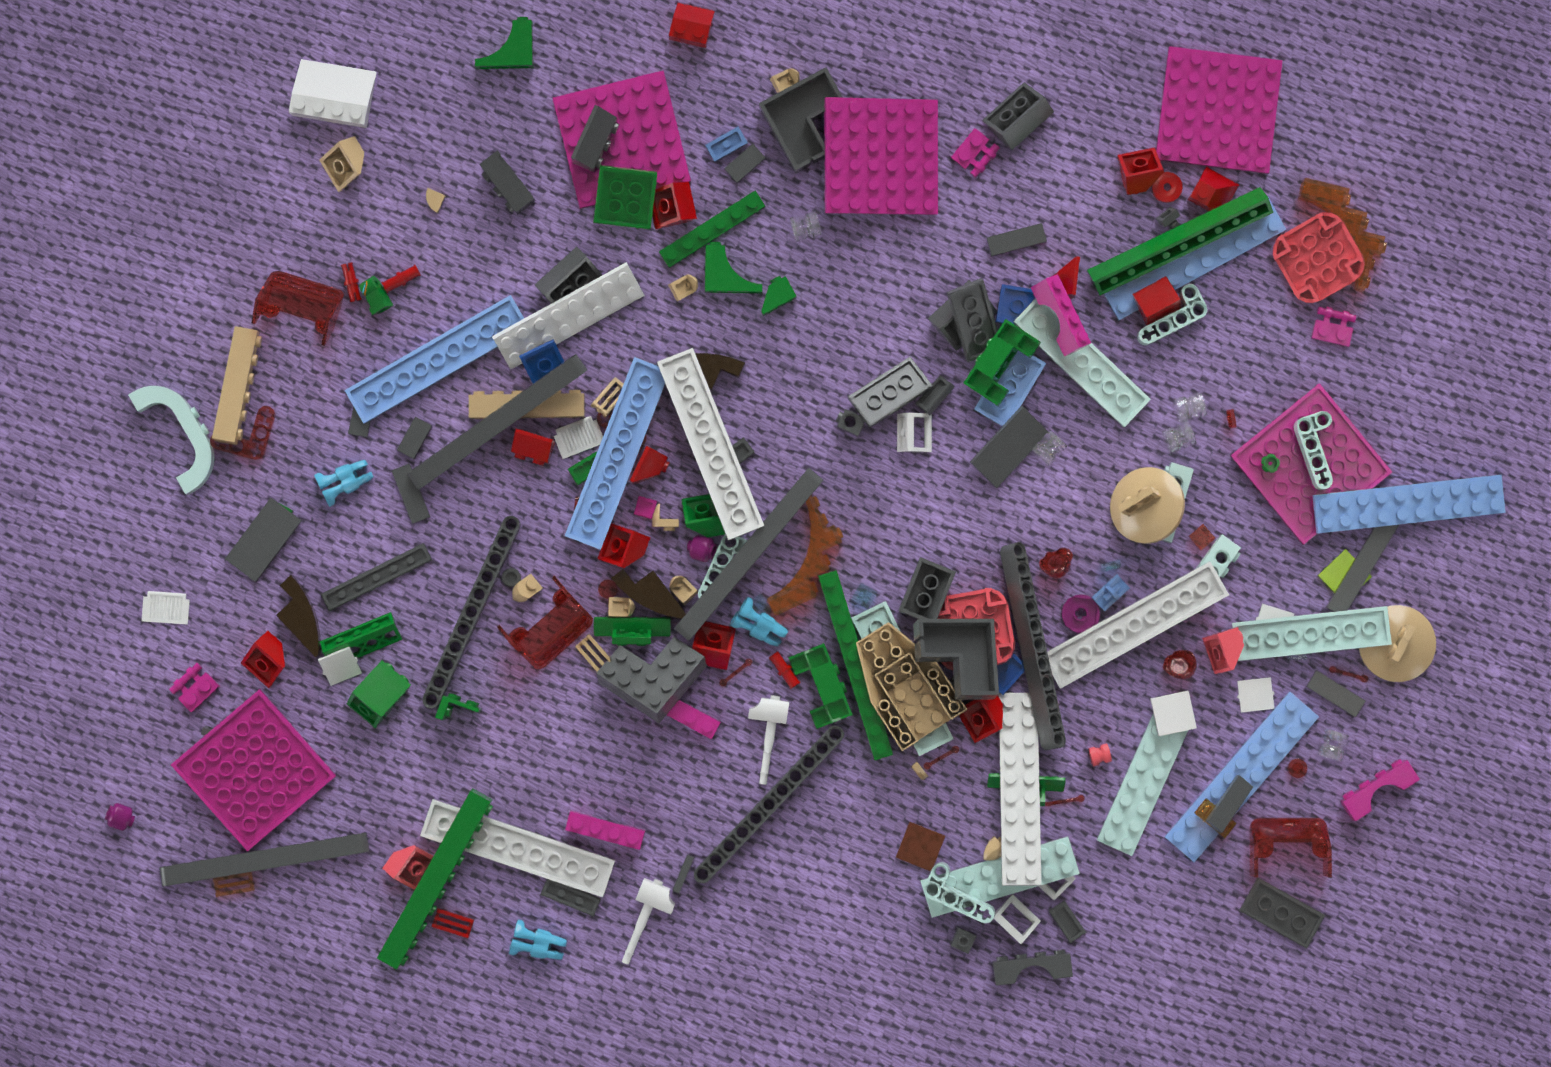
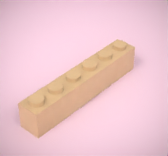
(236, 385)
(557, 406)

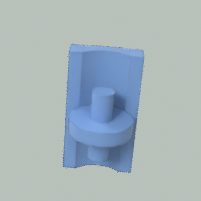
(1110, 592)

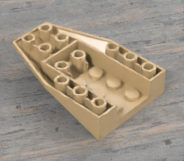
(905, 693)

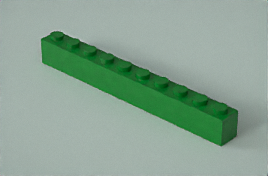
(1180, 241)
(847, 641)
(434, 879)

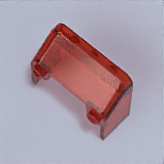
(300, 298)
(553, 631)
(1269, 830)

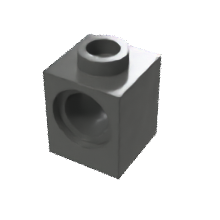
(859, 422)
(963, 940)

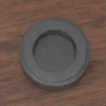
(511, 577)

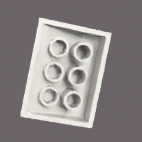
(332, 93)

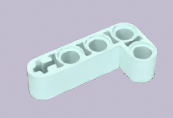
(1170, 320)
(1317, 451)
(715, 567)
(961, 897)

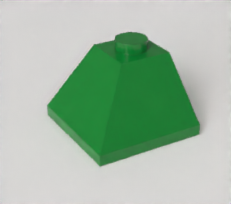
(702, 516)

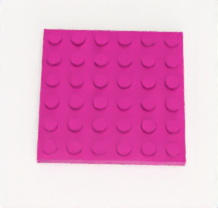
(1218, 110)
(645, 133)
(881, 156)
(1290, 488)
(253, 770)

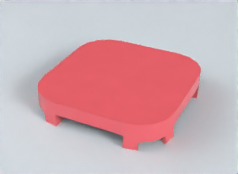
(1318, 257)
(983, 605)

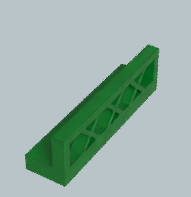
(361, 634)

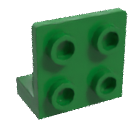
(445, 708)

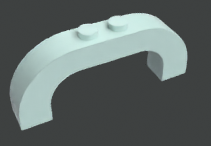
(197, 433)

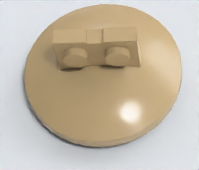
(1147, 505)
(1411, 647)

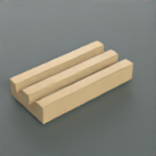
(601, 408)
(584, 642)

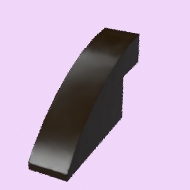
(713, 364)
(649, 593)
(300, 616)

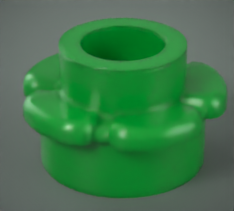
(1265, 463)

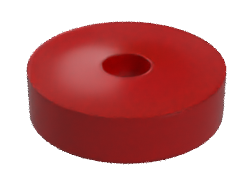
(1175, 187)

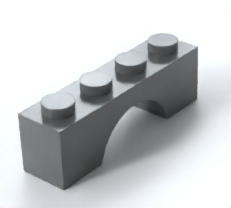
(1007, 970)

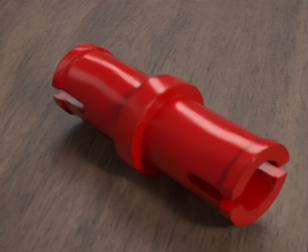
(401, 278)
(351, 282)
(784, 670)

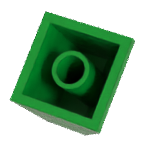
(378, 693)

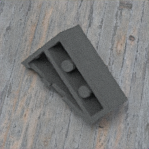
(506, 183)

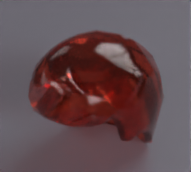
(1056, 563)
(1180, 664)

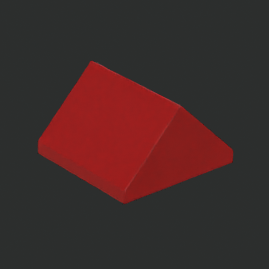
(1157, 300)

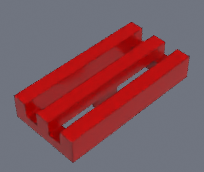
(450, 930)

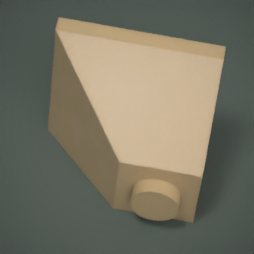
(343, 162)

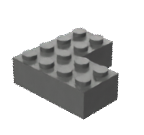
(792, 117)
(970, 648)
(656, 686)

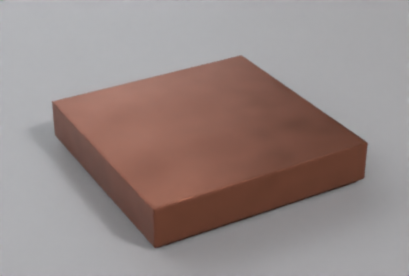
(920, 846)

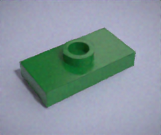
(581, 469)

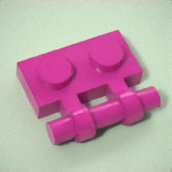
(971, 148)
(1333, 332)
(198, 691)

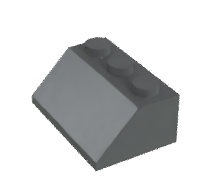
(1018, 115)
(595, 139)
(567, 276)
(945, 324)
(926, 590)

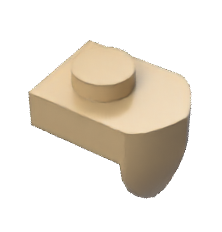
(785, 79)
(683, 286)
(668, 524)
(526, 589)
(682, 589)
(620, 607)
(993, 849)

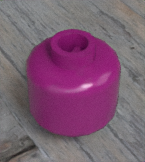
(701, 548)
(119, 816)

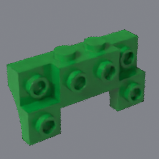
(996, 358)
(825, 677)

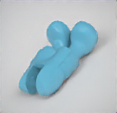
(348, 478)
(762, 626)
(541, 945)

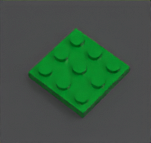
(625, 197)

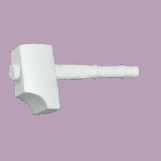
(772, 711)
(652, 895)

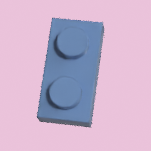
(726, 144)

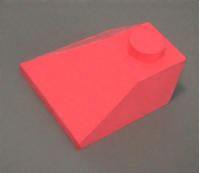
(1224, 649)
(408, 865)

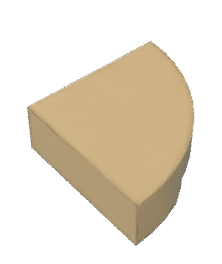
(434, 199)
(919, 771)

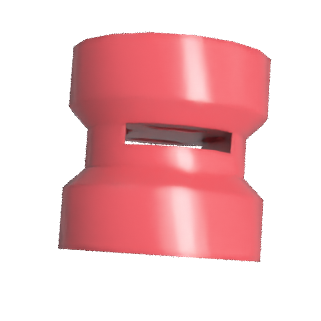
(1100, 754)

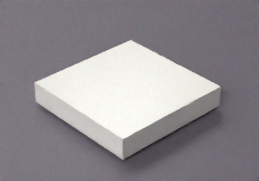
(1173, 713)

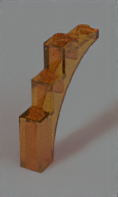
(1333, 200)
(821, 538)

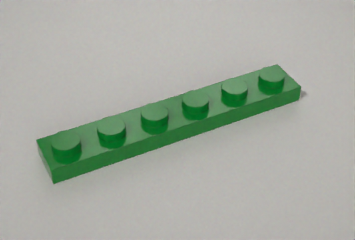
(712, 229)

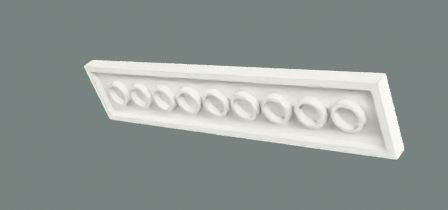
(710, 444)
(1136, 624)
(1019, 792)
(526, 851)

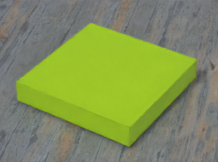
(1337, 569)

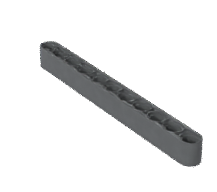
(497, 421)
(748, 554)
(471, 602)
(1032, 646)
(766, 813)
(264, 859)

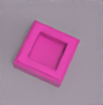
(645, 507)

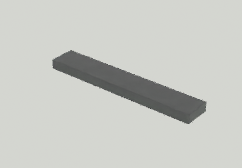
(1361, 568)
(376, 577)

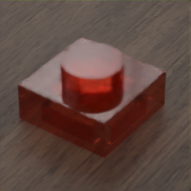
(1201, 537)

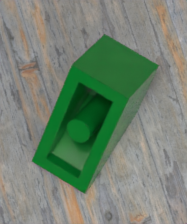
(777, 295)

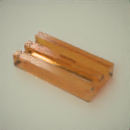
(217, 887)

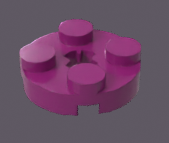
(1072, 605)

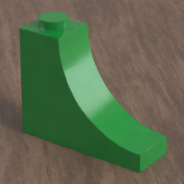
(517, 50)
(721, 276)

